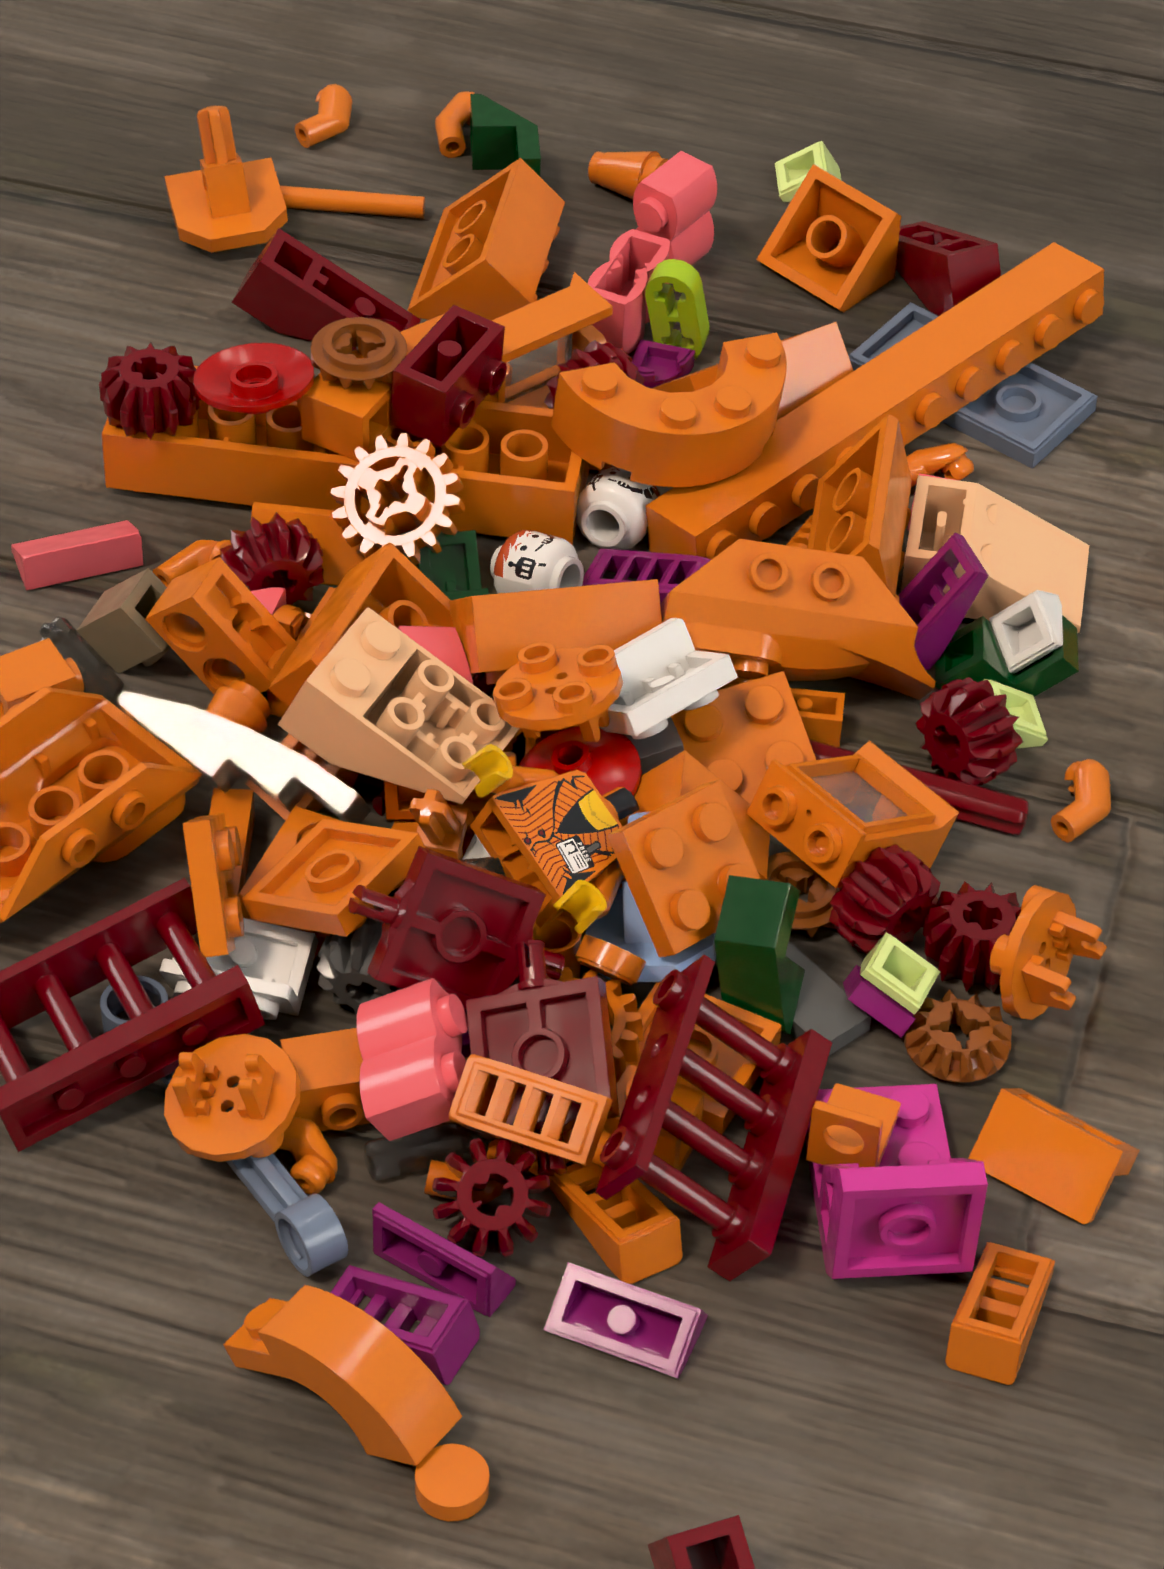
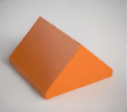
(834, 241)

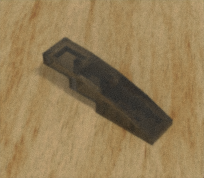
(229, 750)

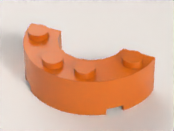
(676, 435)

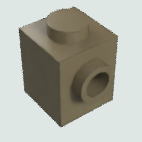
(118, 623)

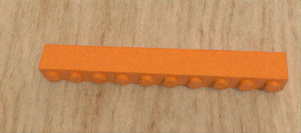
(913, 380)

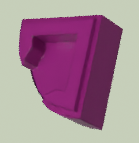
(662, 362)
(877, 1003)

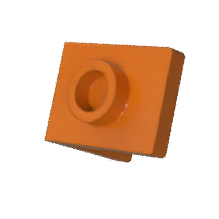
(851, 1127)

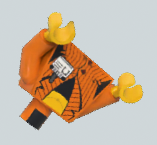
(552, 833)

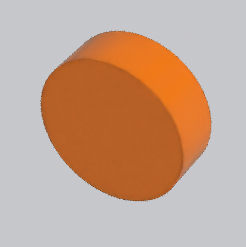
(610, 960)
(452, 1482)

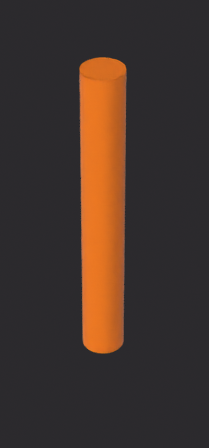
(353, 202)

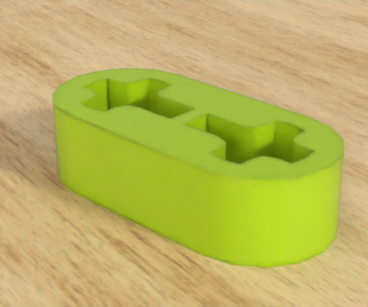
(688, 310)

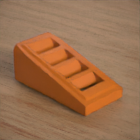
(488, 1094)
(628, 1231)
(998, 1316)

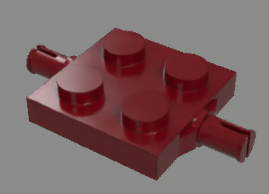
(453, 927)
(550, 1031)

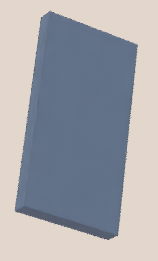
(1018, 416)

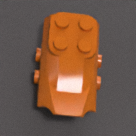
(799, 615)
(78, 790)

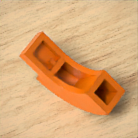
(352, 1365)

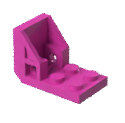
(910, 1212)

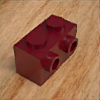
(448, 376)

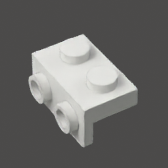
(663, 677)
(272, 960)

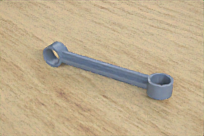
(303, 1222)

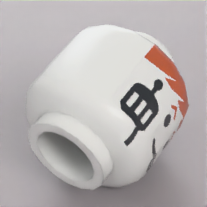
(614, 509)
(535, 562)

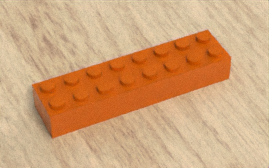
(506, 457)

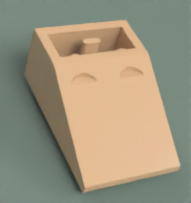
(1010, 542)
(395, 712)

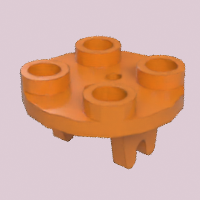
(559, 689)
(1039, 953)
(260, 1102)

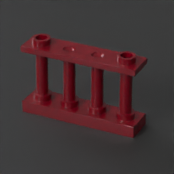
(133, 1053)
(774, 1119)

